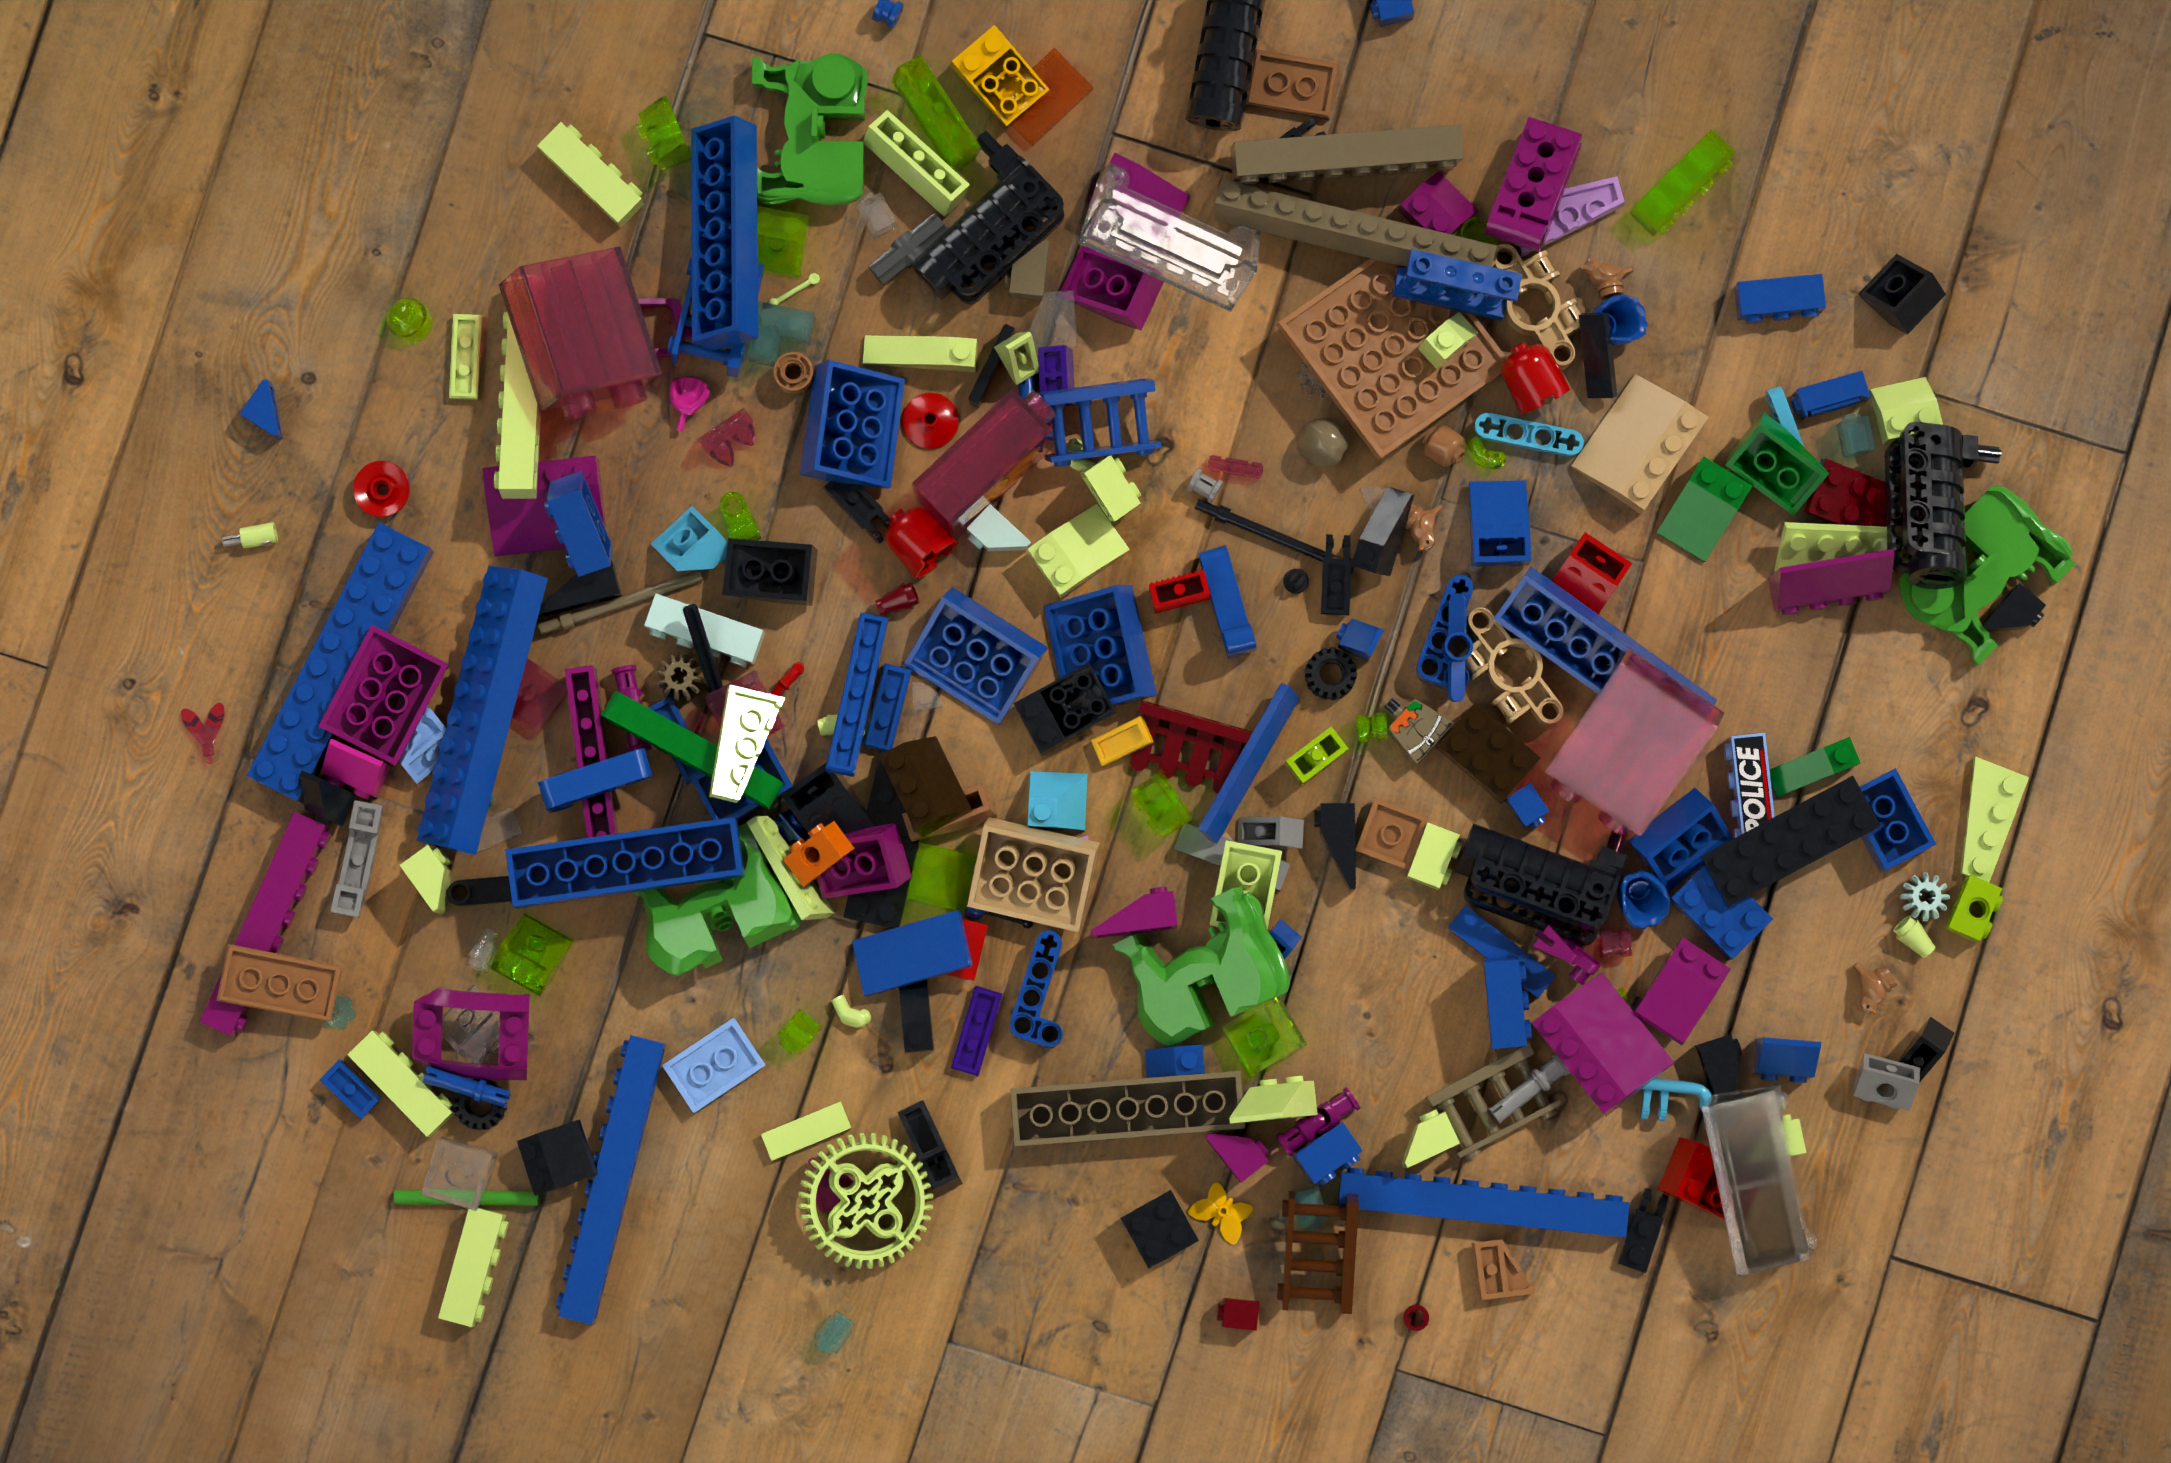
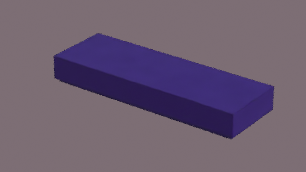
(976, 1031)

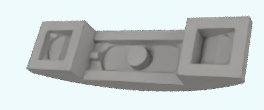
(1195, 844)
(358, 859)

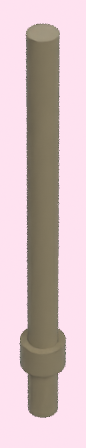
(568, 620)

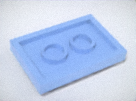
(714, 1065)

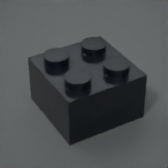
(1159, 1229)

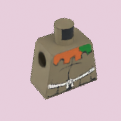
(1415, 727)

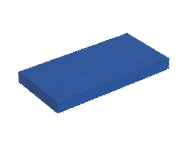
(912, 953)

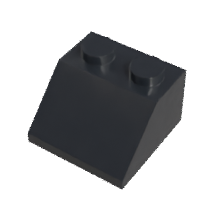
(1902, 293)
(557, 1157)

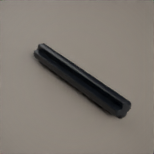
(702, 647)

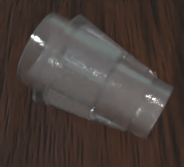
(483, 951)

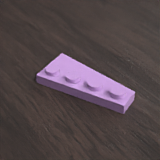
(1582, 206)

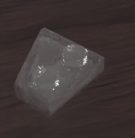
(1055, 320)

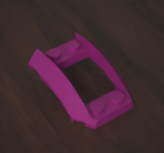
(512, 1032)

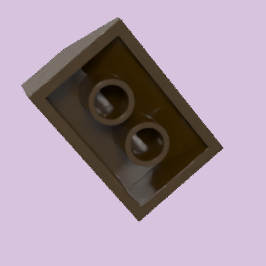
(925, 784)

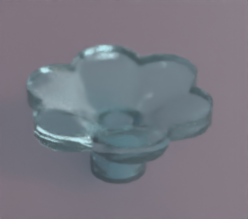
(345, 1013)

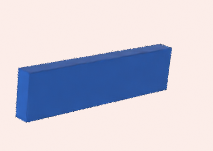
(1494, 944)

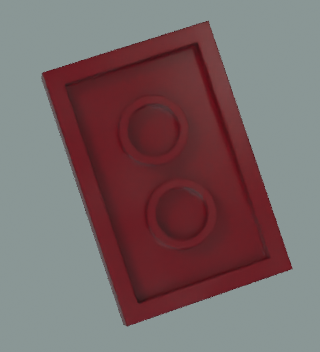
(1848, 497)

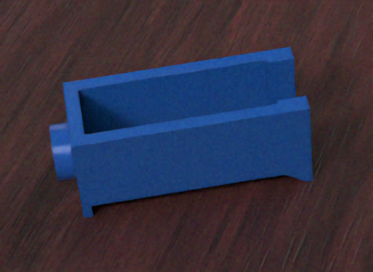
(1830, 395)

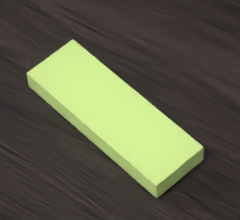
(465, 357)
(806, 1131)

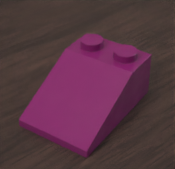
(1151, 185)
(1112, 288)
(872, 866)
(1146, 914)
(1682, 990)

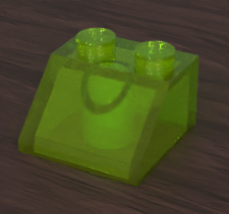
(664, 135)
(782, 240)
(1161, 803)
(941, 877)
(531, 954)
(1264, 1036)

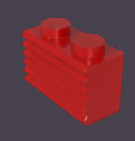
(1179, 591)

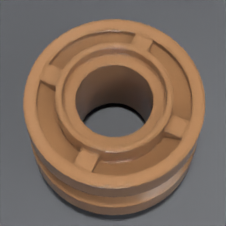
(790, 360)

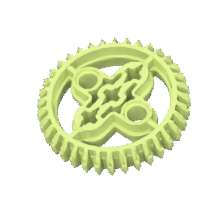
(856, 1211)

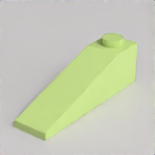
(921, 352)

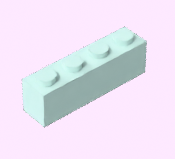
(724, 634)

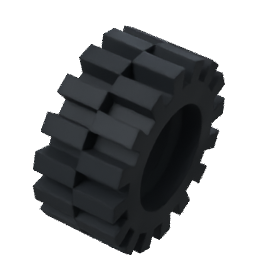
(1335, 656)
(474, 1121)

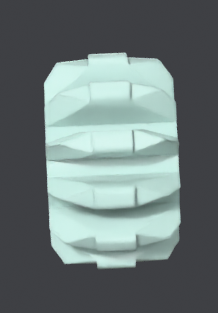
(1924, 886)

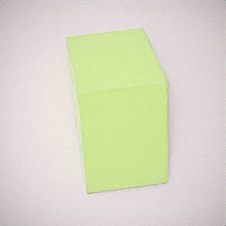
(1019, 356)

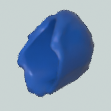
(1625, 318)
(1643, 899)

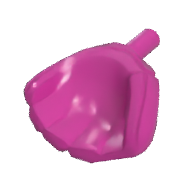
(687, 397)
(825, 1197)

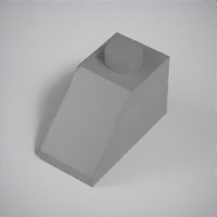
(1271, 832)

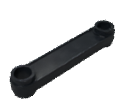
(482, 891)

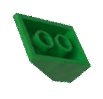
(1776, 464)
(1704, 509)

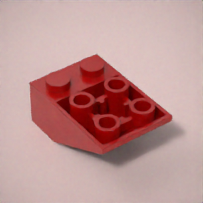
(1592, 572)
(1692, 1177)

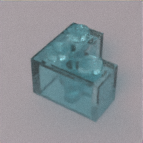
(777, 325)

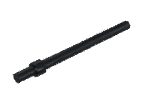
(1222, 515)

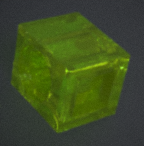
(799, 1032)

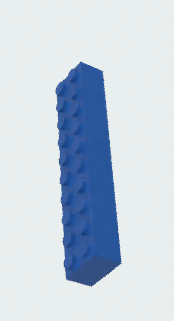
(372, 596)
(482, 709)

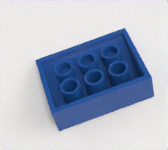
(852, 425)
(1108, 634)
(975, 655)

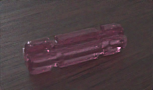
(1235, 467)

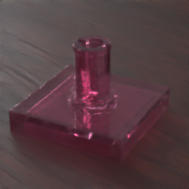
(537, 697)

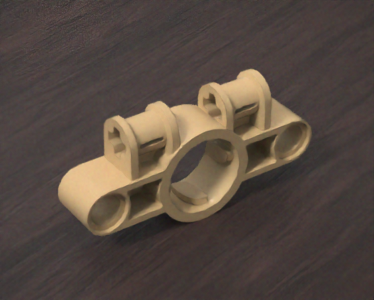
(1538, 274)
(1532, 693)

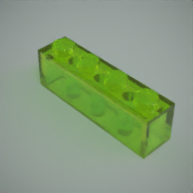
(936, 113)
(1683, 182)

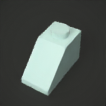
(996, 532)

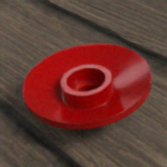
(935, 434)
(374, 476)

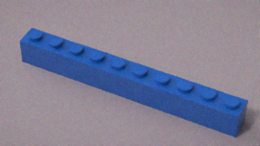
(611, 1186)
(1485, 1204)

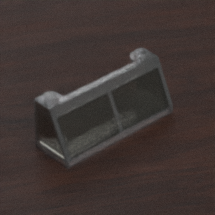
(1757, 1179)

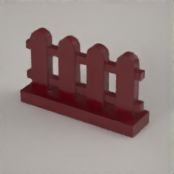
(1203, 743)

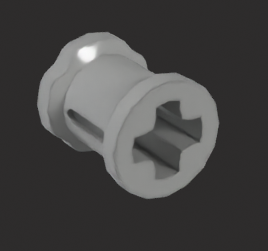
(1204, 485)

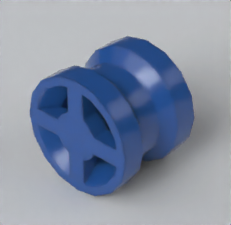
(888, 12)

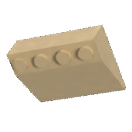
(1639, 443)
(1033, 874)

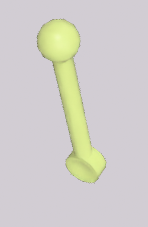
(813, 279)

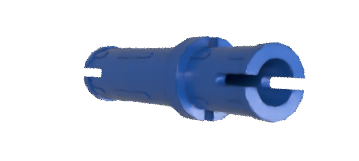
(478, 1090)

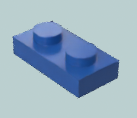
(350, 1089)

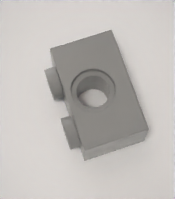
(1876, 1072)

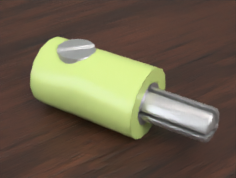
(253, 536)

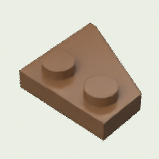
(1497, 1271)

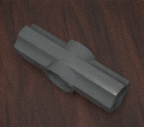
(907, 249)

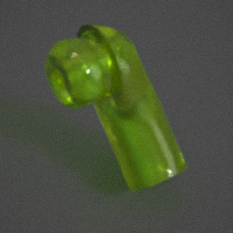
(1484, 457)

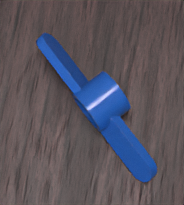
(1456, 665)

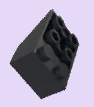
(1064, 709)
(825, 799)

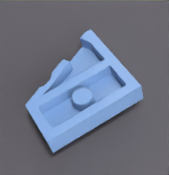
(423, 747)

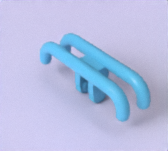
(1665, 1086)

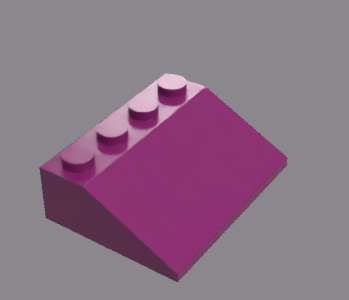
(523, 524)
(1832, 581)
(383, 695)
(1603, 1043)

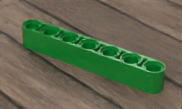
(682, 744)

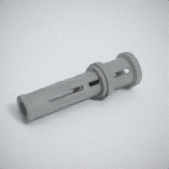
(1540, 1080)

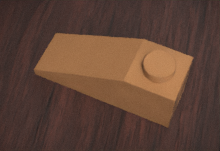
(982, 809)

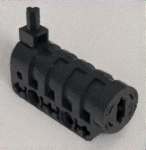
(1224, 64)
(1931, 501)

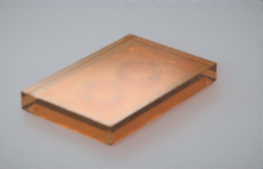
(1065, 91)

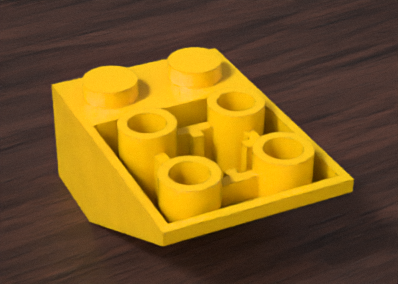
(999, 76)

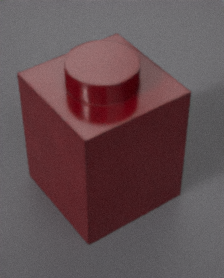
(1238, 1313)

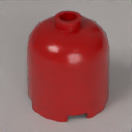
(1532, 376)
(918, 540)

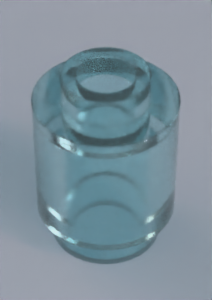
(834, 1333)

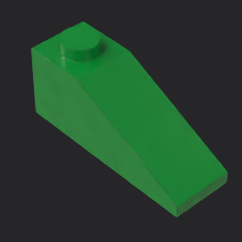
(1813, 767)

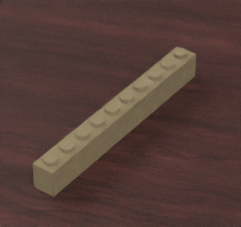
(1340, 227)

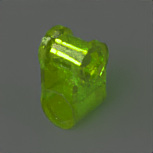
(740, 523)

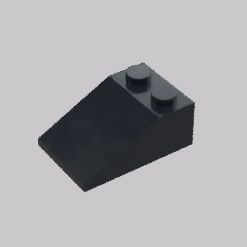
(770, 571)

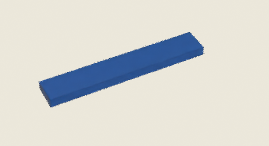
(857, 694)
(1248, 763)

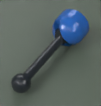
(974, 914)

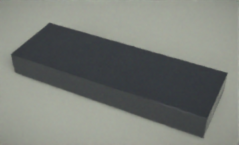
(1598, 355)
(989, 369)

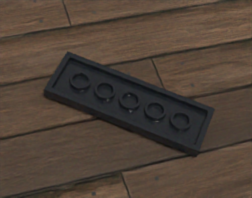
(1790, 841)
(884, 906)

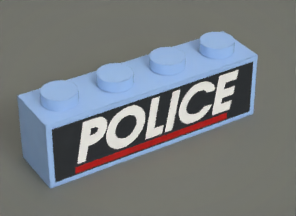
(1749, 781)

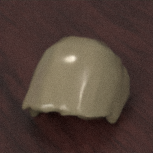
(1322, 443)

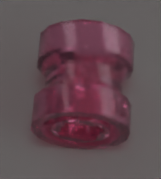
(1615, 943)

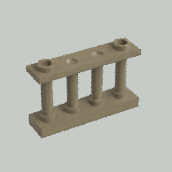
(1470, 1087)

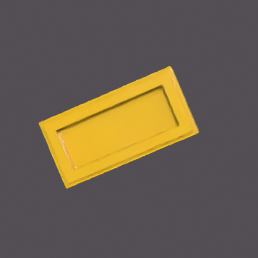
(1122, 741)

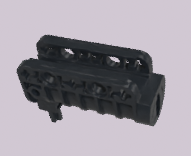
(990, 227)
(1541, 882)

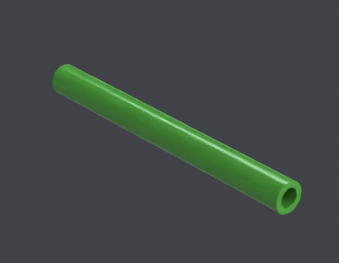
(522, 1198)

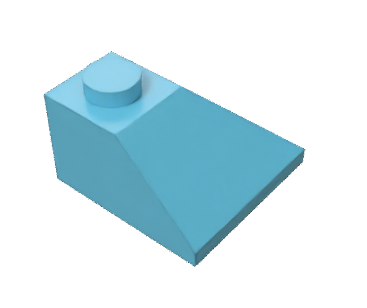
(691, 543)
(1057, 801)

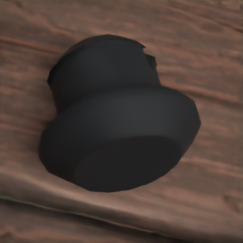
(1296, 581)

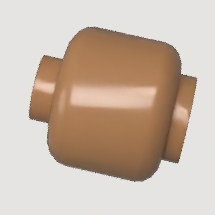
(1444, 446)

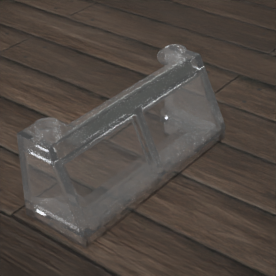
(1168, 242)

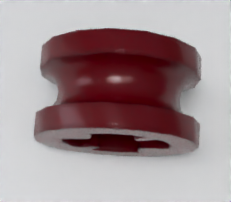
(1407, 1319)

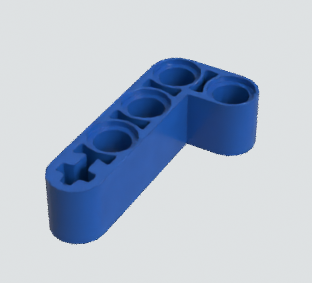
(1227, 602)
(1440, 627)
(595, 779)
(1041, 986)

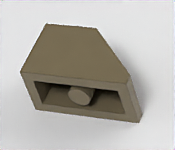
(1029, 274)

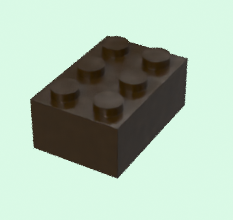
(1488, 752)

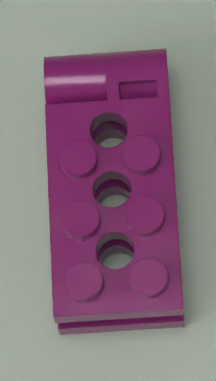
(1531, 225)

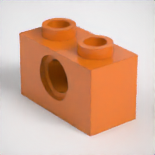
(830, 844)

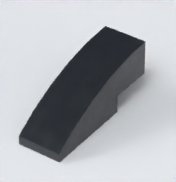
(930, 1148)

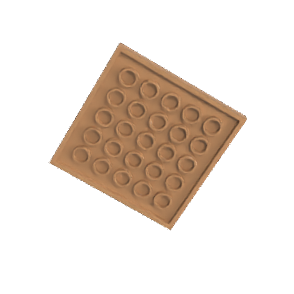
(1369, 358)

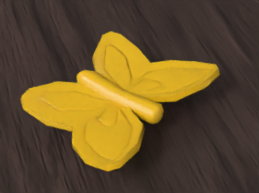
(1224, 1210)

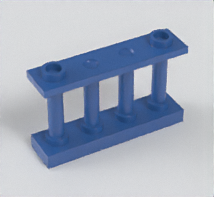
(1456, 284)
(730, 357)
(1083, 399)

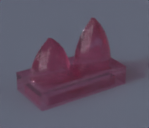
(717, 441)

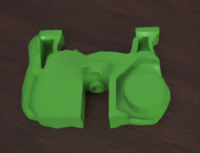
(811, 168)
(2008, 542)
(679, 930)
(1237, 958)

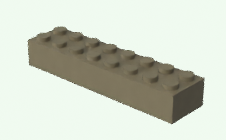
(1347, 153)
(1125, 1108)

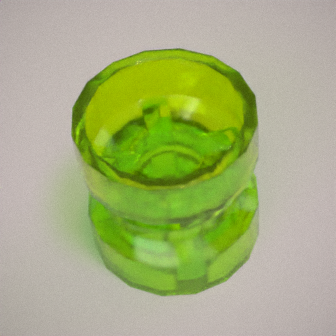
(1378, 727)

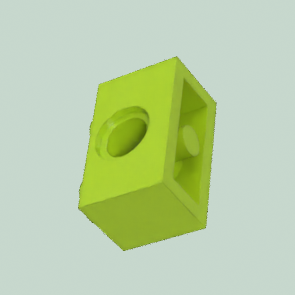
(1316, 756)
(1960, 919)

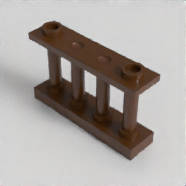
(1342, 1267)

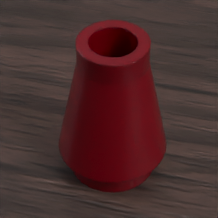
(899, 599)

